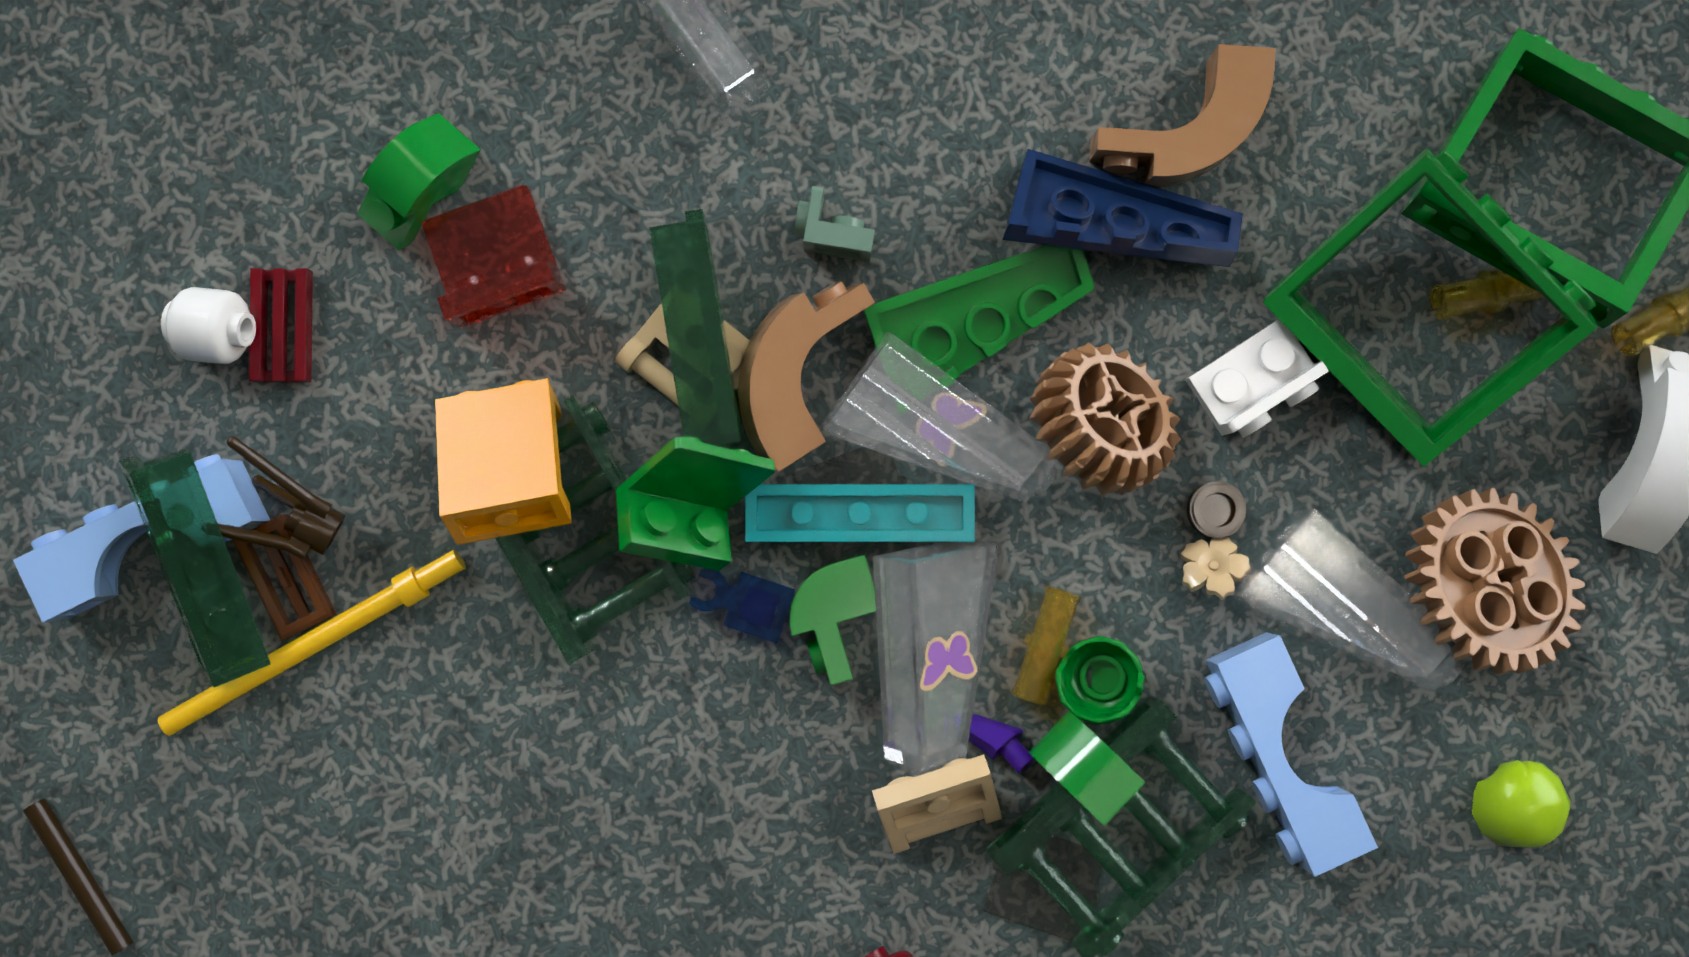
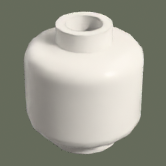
(208, 325)

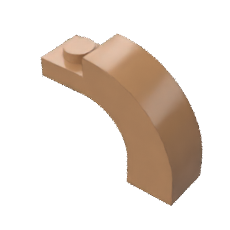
(1233, 103)
(772, 369)

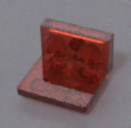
(492, 257)

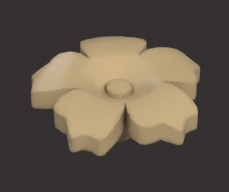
(1214, 566)

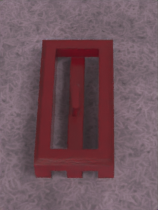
(303, 325)

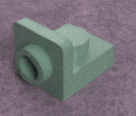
(839, 238)

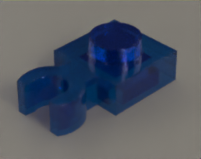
(752, 606)

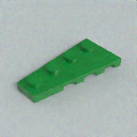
(984, 308)

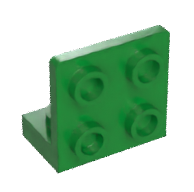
(681, 500)

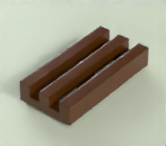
(267, 593)

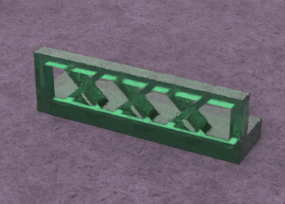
(696, 331)
(196, 565)

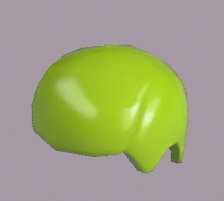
(1521, 805)

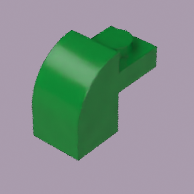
(412, 175)
(825, 599)
(1087, 767)

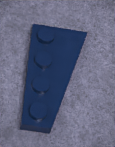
(1108, 213)

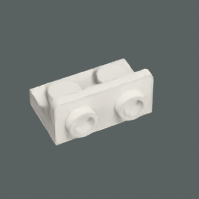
(1254, 379)

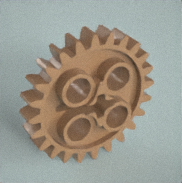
(1495, 582)

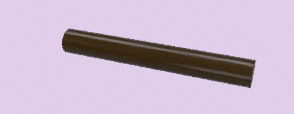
(78, 876)

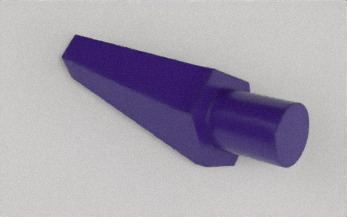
(1000, 739)

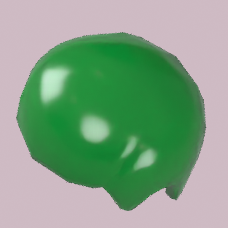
(1115, 680)

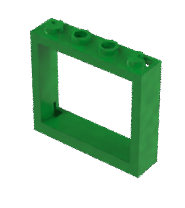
(1601, 97)
(1365, 382)

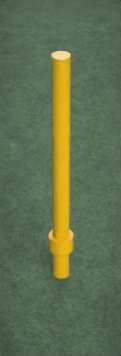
(406, 589)

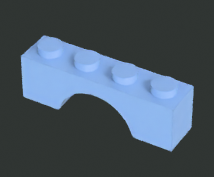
(82, 567)
(1318, 822)

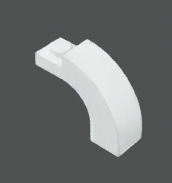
(1651, 490)

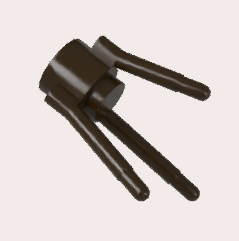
(311, 520)

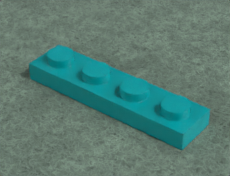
(860, 513)

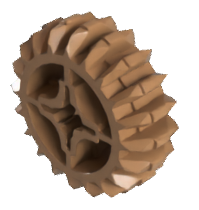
(1104, 419)

